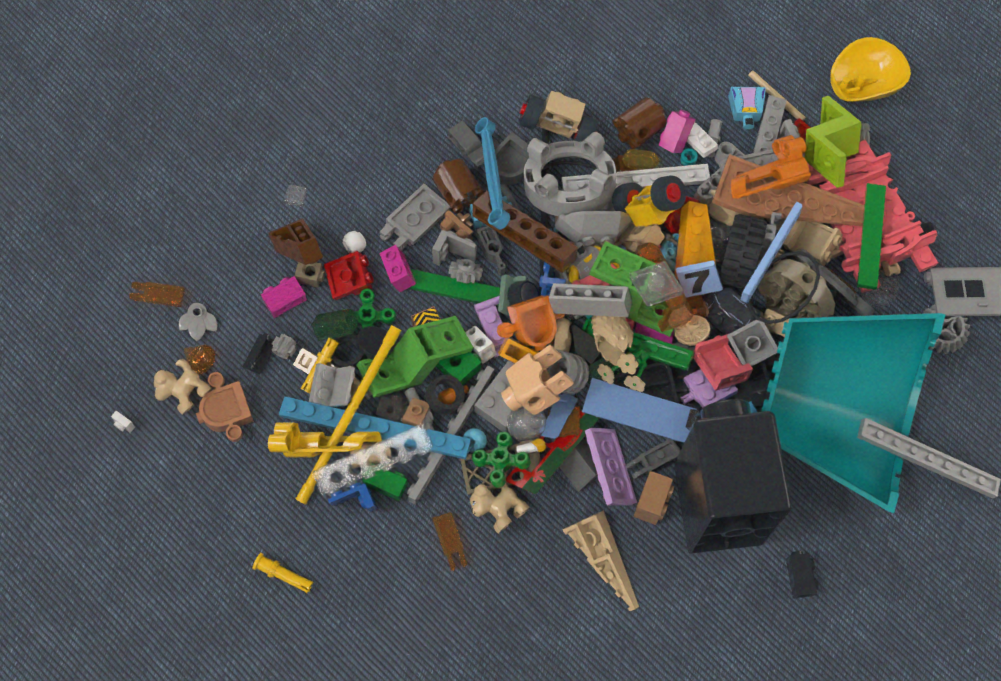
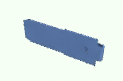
(559, 415)

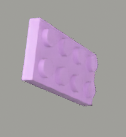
(610, 466)

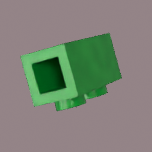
(388, 483)

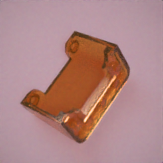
(679, 309)

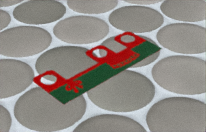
(559, 451)

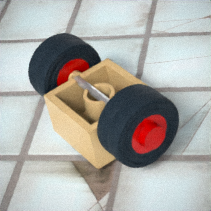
(557, 115)

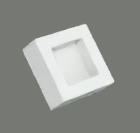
(122, 422)

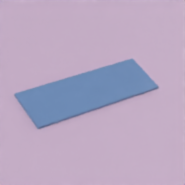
(637, 410)

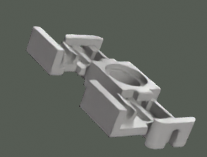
(769, 235)

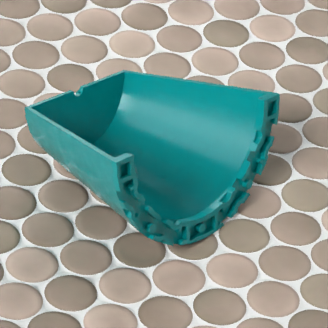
(848, 371)

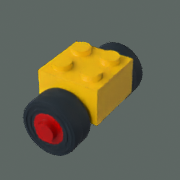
(652, 203)

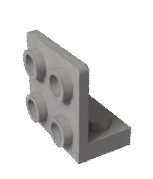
(451, 242)
(332, 385)

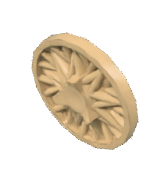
(693, 331)

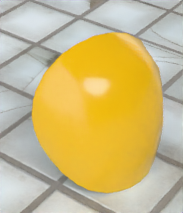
(869, 70)

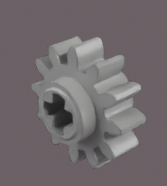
(465, 271)

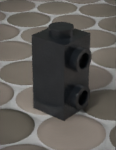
(801, 574)

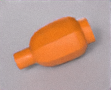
(448, 395)

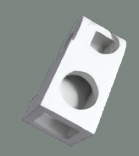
(482, 344)

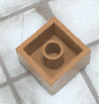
(653, 498)

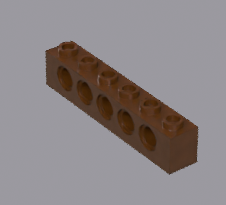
(529, 234)

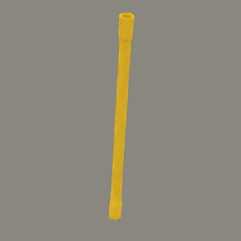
(388, 341)

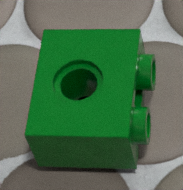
(469, 365)

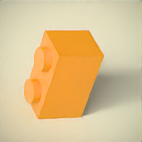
(514, 350)

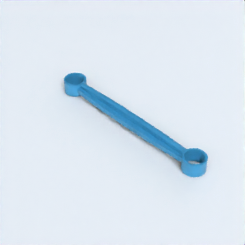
(498, 217)

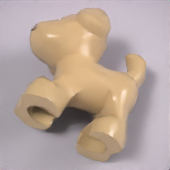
(167, 385)
(484, 502)

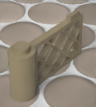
(534, 457)

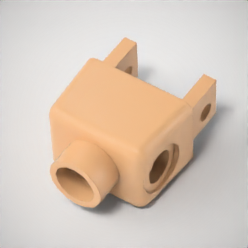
(532, 384)

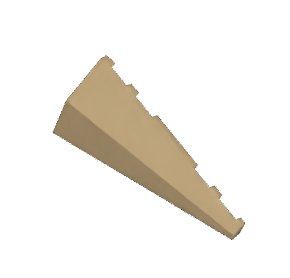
(598, 544)

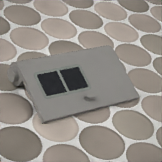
(966, 290)

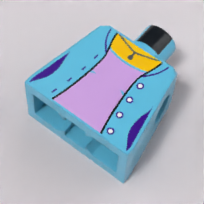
(747, 104)

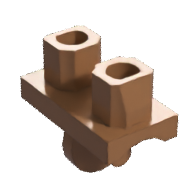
(459, 223)

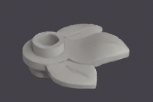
(197, 324)

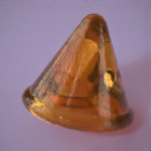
(200, 358)

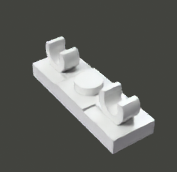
(701, 141)

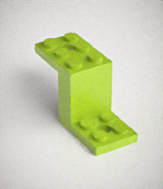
(832, 141)

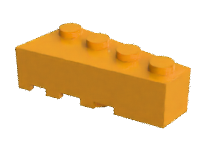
(695, 236)

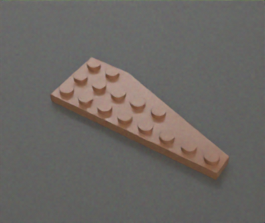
(817, 203)

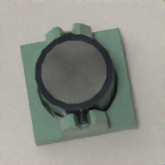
(521, 290)

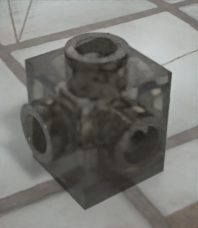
(392, 407)

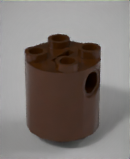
(640, 122)
(457, 184)

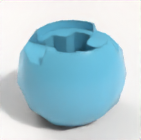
(477, 437)

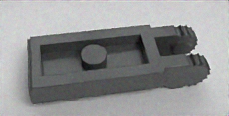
(655, 457)

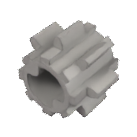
(284, 346)

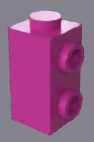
(676, 131)

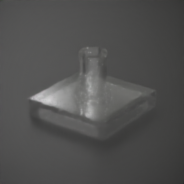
(656, 283)

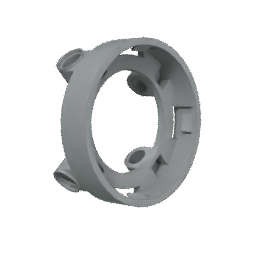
(544, 191)

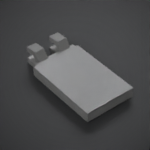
(415, 217)

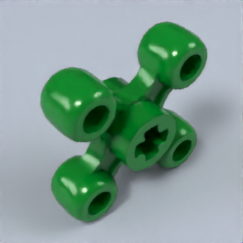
(367, 309)
(501, 459)

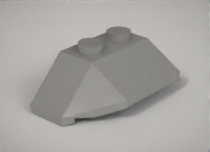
(593, 226)

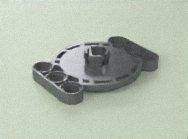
(837, 287)

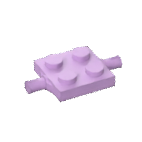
(702, 390)

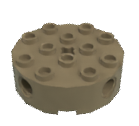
(788, 287)

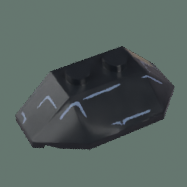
(727, 310)

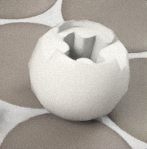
(354, 241)

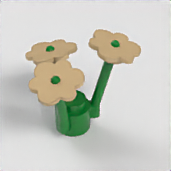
(628, 364)

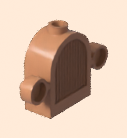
(224, 408)

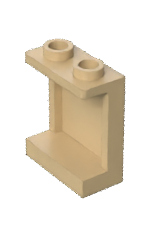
(815, 239)

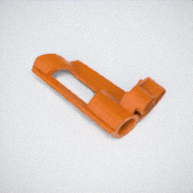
(788, 170)

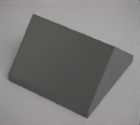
(579, 466)

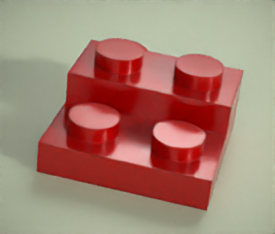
(348, 275)

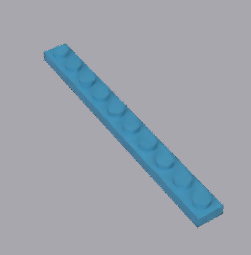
(329, 417)

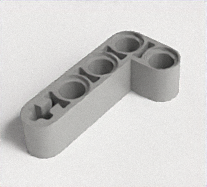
(711, 183)

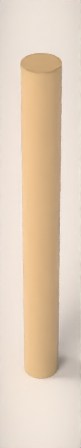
(771, 91)

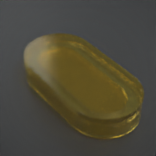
(640, 159)

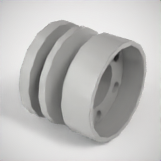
(574, 367)

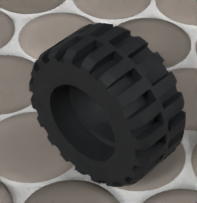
(742, 250)

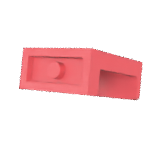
(720, 363)

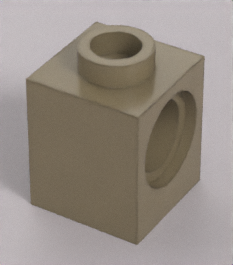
(313, 280)

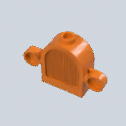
(531, 322)

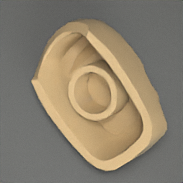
(563, 337)

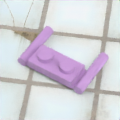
(490, 320)

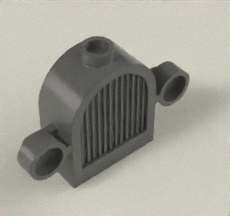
(511, 159)

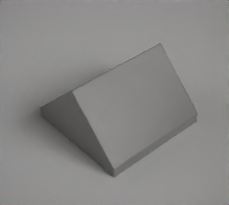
(753, 343)

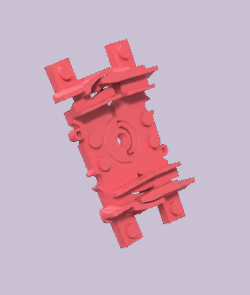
(897, 224)

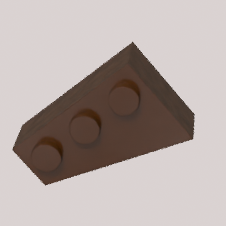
(296, 242)

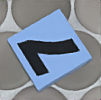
(699, 278)

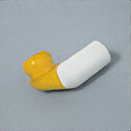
(533, 446)

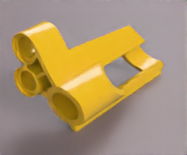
(294, 443)

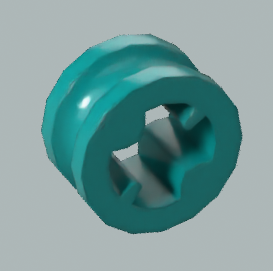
(692, 153)

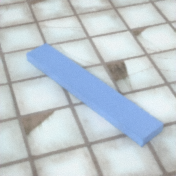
(771, 252)

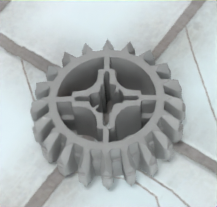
(951, 340)

